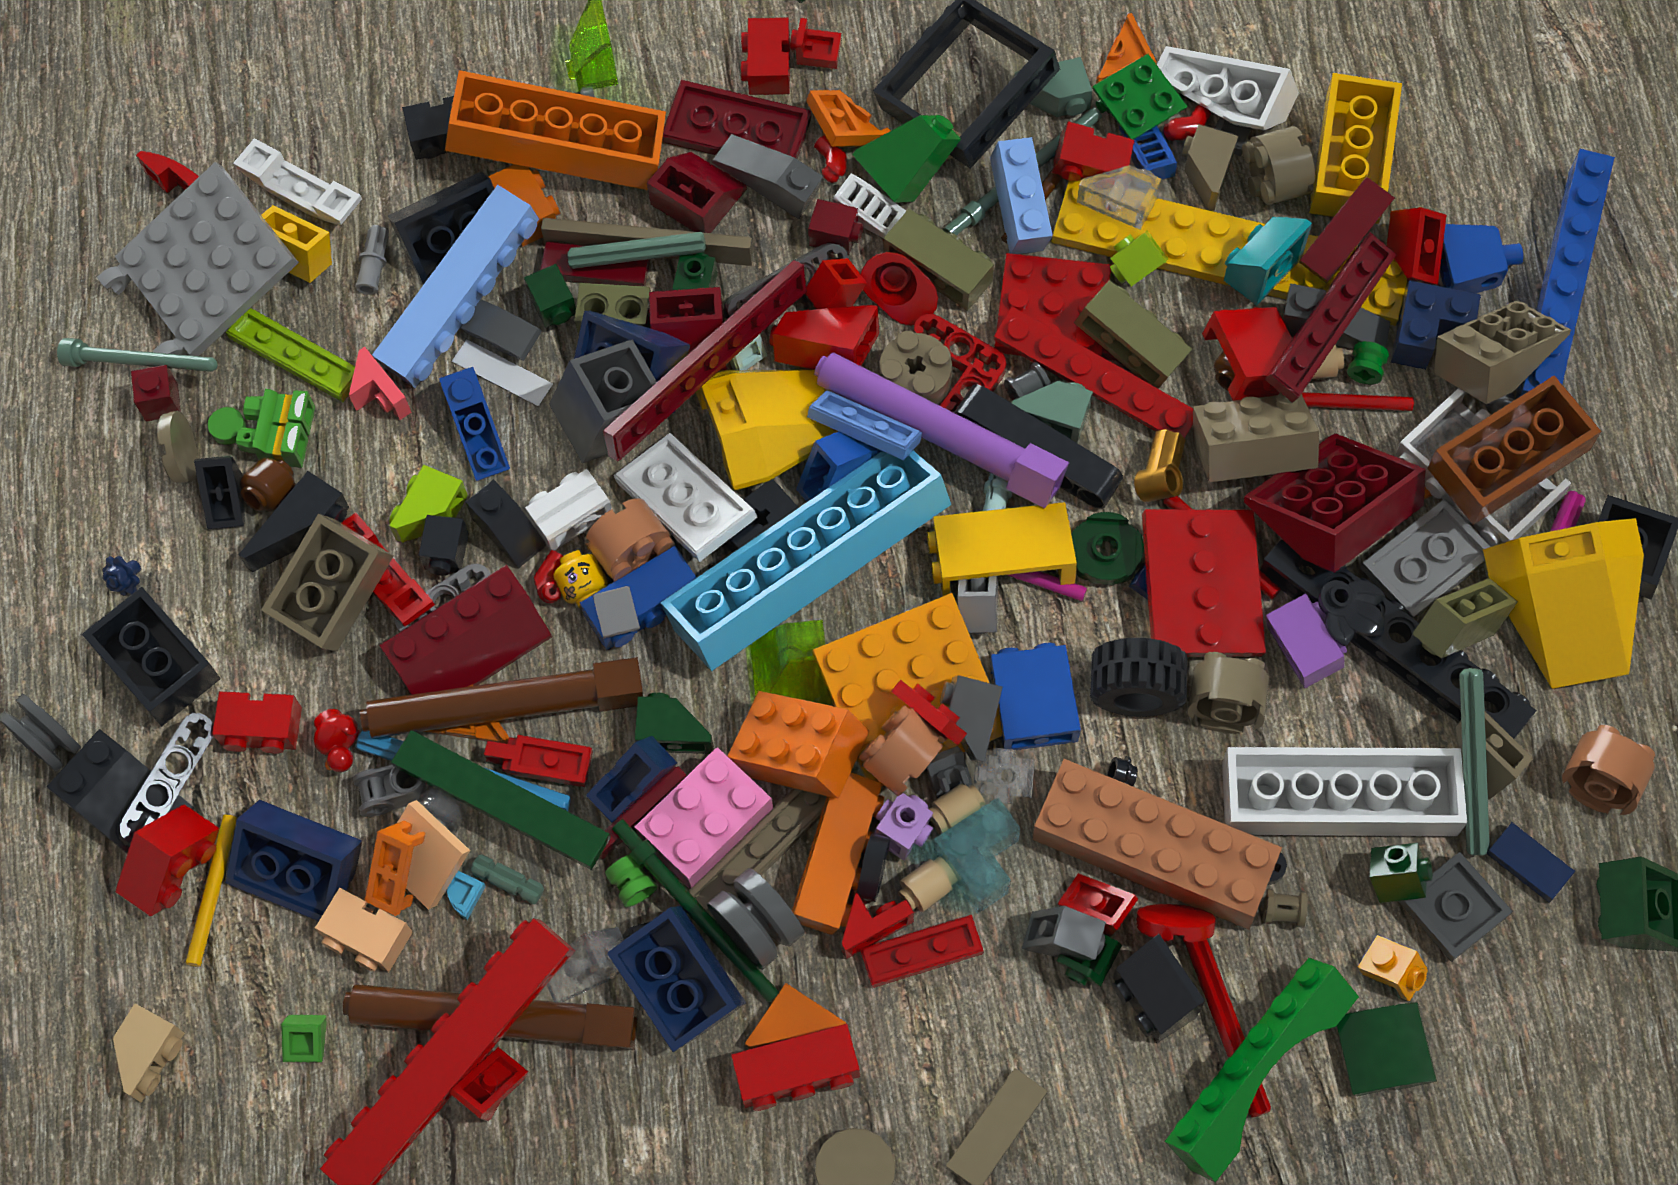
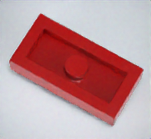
(941, 718)

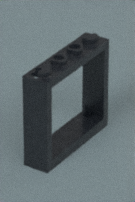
(1005, 107)

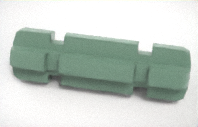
(507, 879)

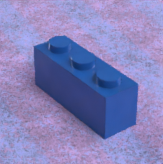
(648, 587)

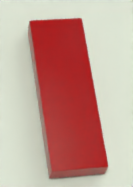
(921, 951)

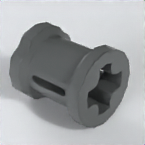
(1027, 382)

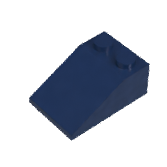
(656, 347)

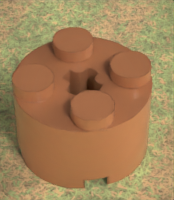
(628, 538)
(903, 750)
(1609, 771)

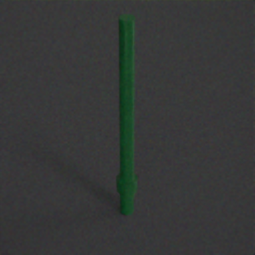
(644, 854)

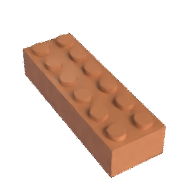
(1156, 843)

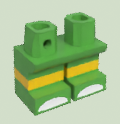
(280, 428)

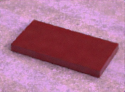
(707, 116)

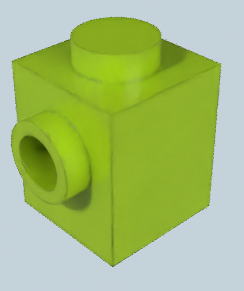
(1136, 258)

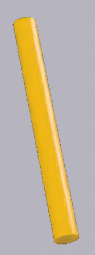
(211, 891)

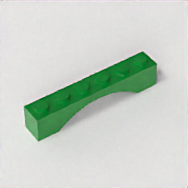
(1213, 1127)

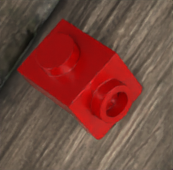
(815, 46)

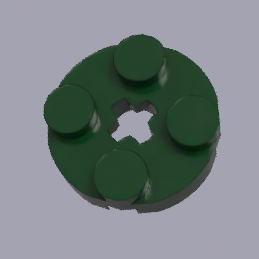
(1122, 536)

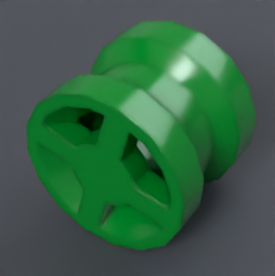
(1368, 363)

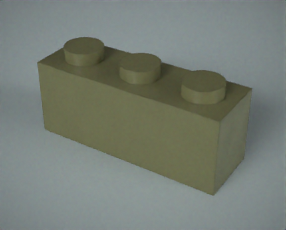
(942, 257)
(1132, 335)
(1464, 618)

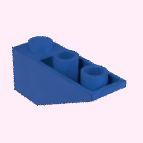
(474, 423)

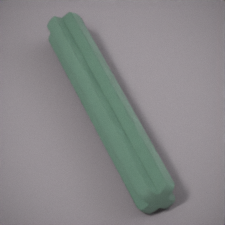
(636, 250)

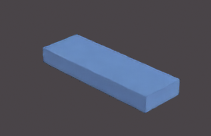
(864, 424)

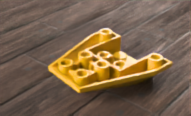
(762, 421)
(1574, 597)

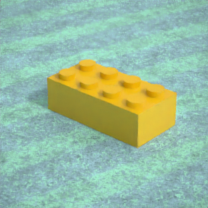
(1354, 139)

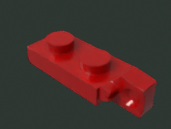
(542, 759)

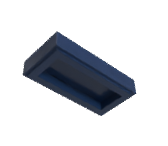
(1530, 862)

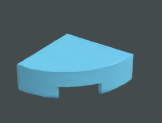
(464, 893)

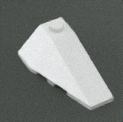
(1232, 88)

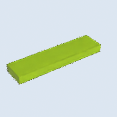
(293, 353)

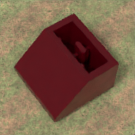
(693, 192)
(687, 314)

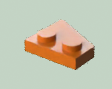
(842, 119)

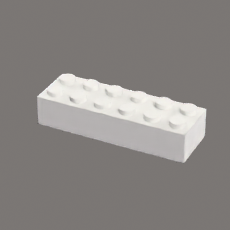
(1344, 791)

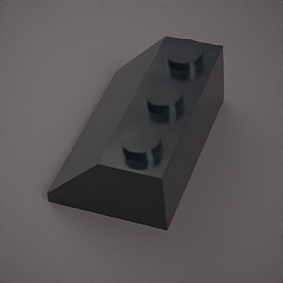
(435, 223)

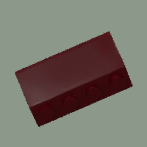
(468, 637)

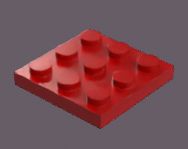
(1051, 293)

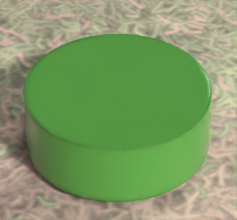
(224, 425)

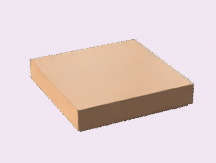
(433, 861)

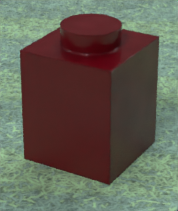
(834, 225)
(155, 392)

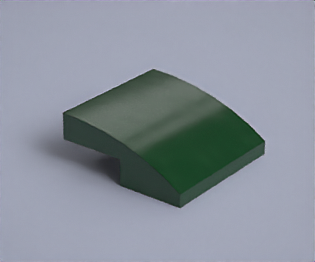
(1386, 1049)

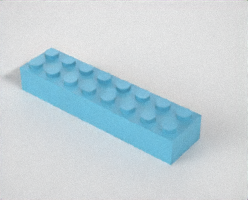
(805, 555)

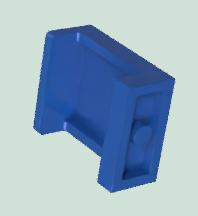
(1036, 697)

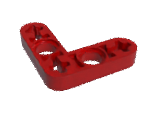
(974, 372)

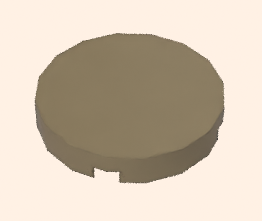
(180, 447)
(855, 1159)

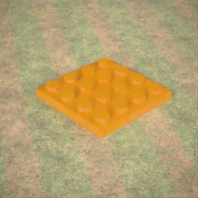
(915, 647)

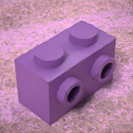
(1305, 640)

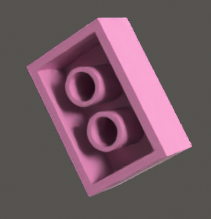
(704, 817)

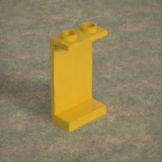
(1002, 544)

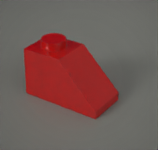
(1418, 242)

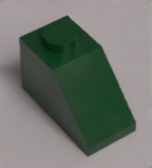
(671, 725)

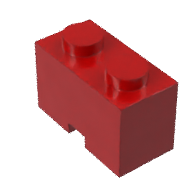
(768, 56)
(1086, 155)
(257, 723)

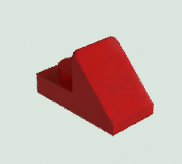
(1099, 901)
(865, 931)
(489, 1084)

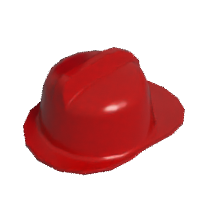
(899, 287)

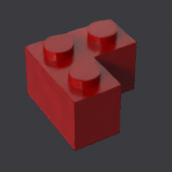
(162, 856)

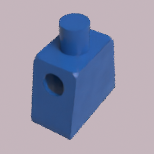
(1475, 258)

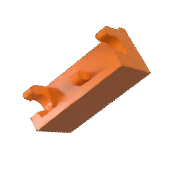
(391, 868)

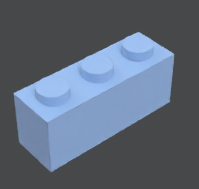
(1021, 196)

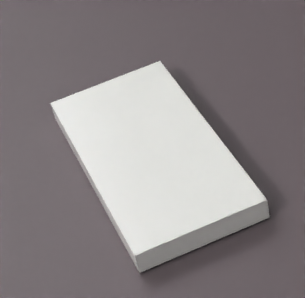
(686, 496)

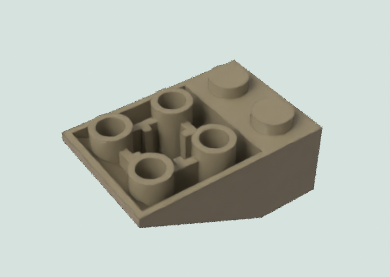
(1497, 350)

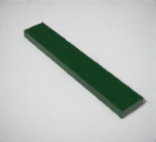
(501, 800)

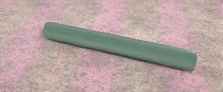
(1474, 761)

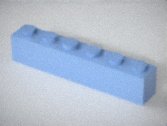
(456, 286)

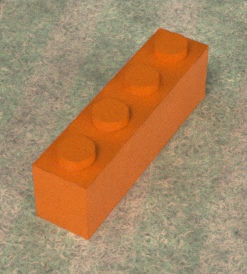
(835, 855)

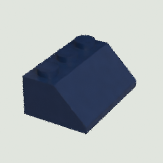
(290, 859)
(676, 978)

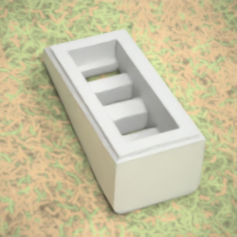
(865, 192)

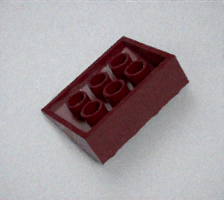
(1342, 504)

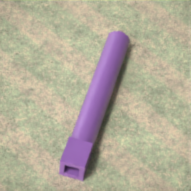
(1029, 471)

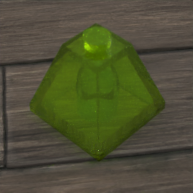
(591, 50)
(786, 664)

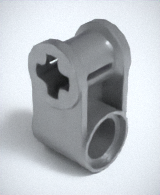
(383, 790)

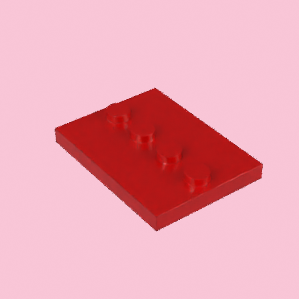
(1204, 581)

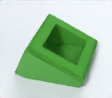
(303, 1038)

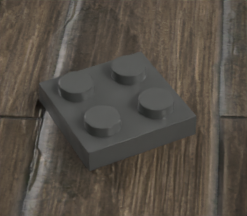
(1457, 907)

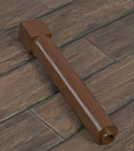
(607, 685)
(541, 1021)

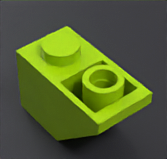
(427, 494)

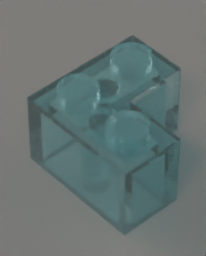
(972, 850)

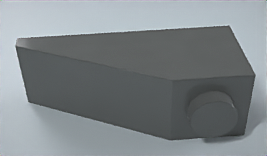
(770, 173)
(1363, 327)

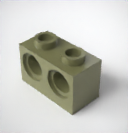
(614, 302)

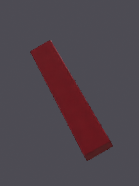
(1330, 317)

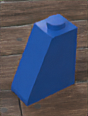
(831, 461)

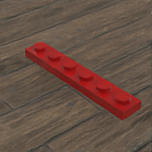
(1106, 380)

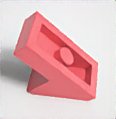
(373, 383)

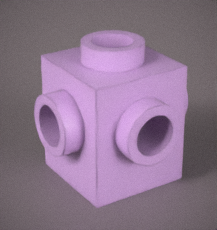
(905, 823)

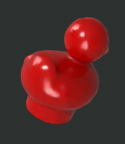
(334, 736)

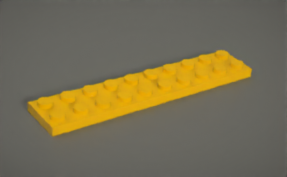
(1199, 244)

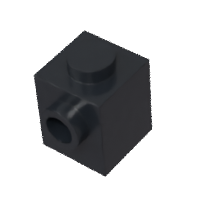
(443, 544)

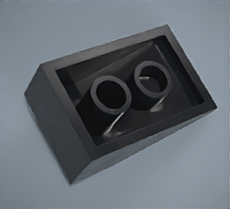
(102, 784)

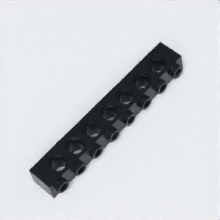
(1402, 658)

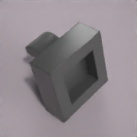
(948, 771)

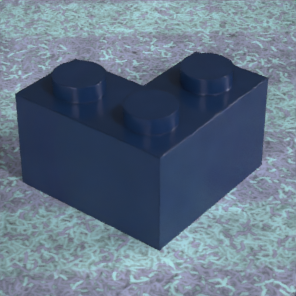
(1424, 316)

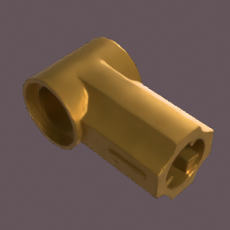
(1162, 474)

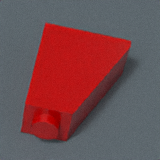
(810, 334)

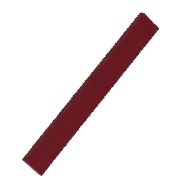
(704, 361)

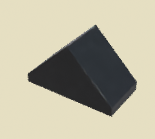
(220, 491)

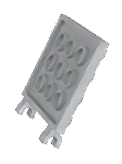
(202, 262)

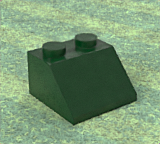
(1638, 904)

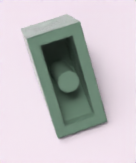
(1067, 91)
(1059, 406)

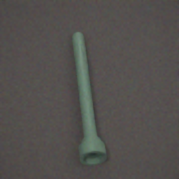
(74, 353)

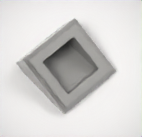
(616, 612)

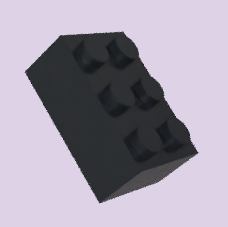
(151, 656)

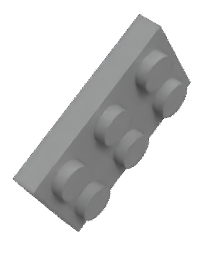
(1427, 559)

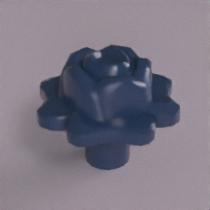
(121, 575)

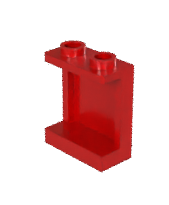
(1252, 344)

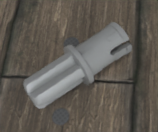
(372, 260)

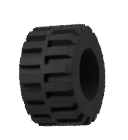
(1138, 677)

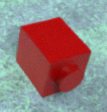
(835, 284)

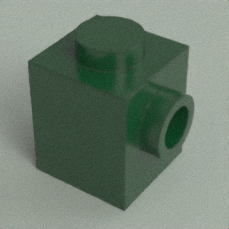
(695, 272)
(550, 296)
(1399, 872)

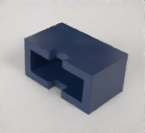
(631, 777)

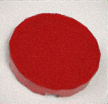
(1176, 920)

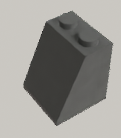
(597, 392)

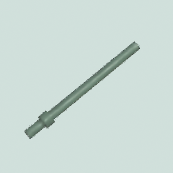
(975, 210)

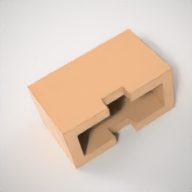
(371, 937)

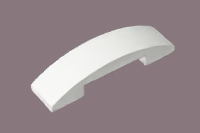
(295, 186)

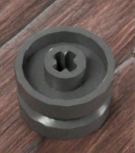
(756, 917)

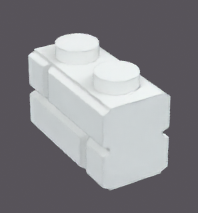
(567, 509)

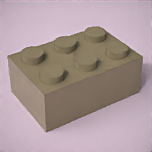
(1255, 437)
(327, 583)

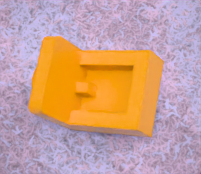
(1394, 966)

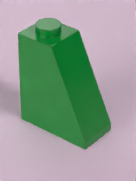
(908, 155)

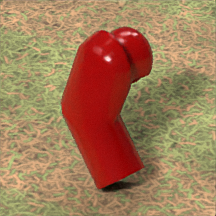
(1182, 127)
(835, 159)
(544, 579)

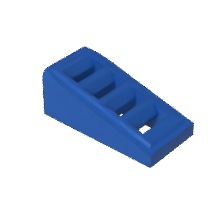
(1167, 164)

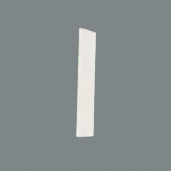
(502, 372)

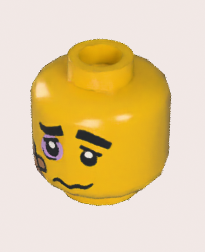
(579, 577)

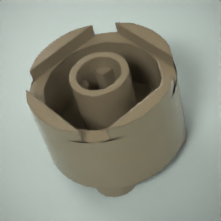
(1279, 166)
(918, 365)
(1229, 693)

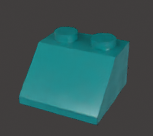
(1267, 256)

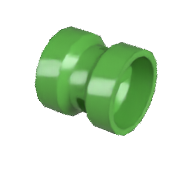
(631, 881)

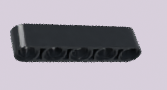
(1087, 474)

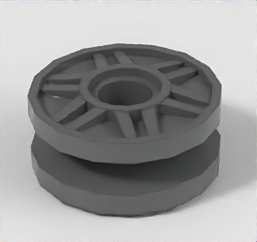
(39, 732)

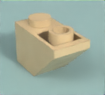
(142, 1050)

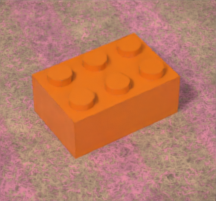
(798, 744)

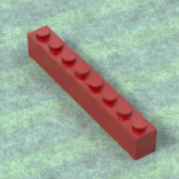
(453, 1051)

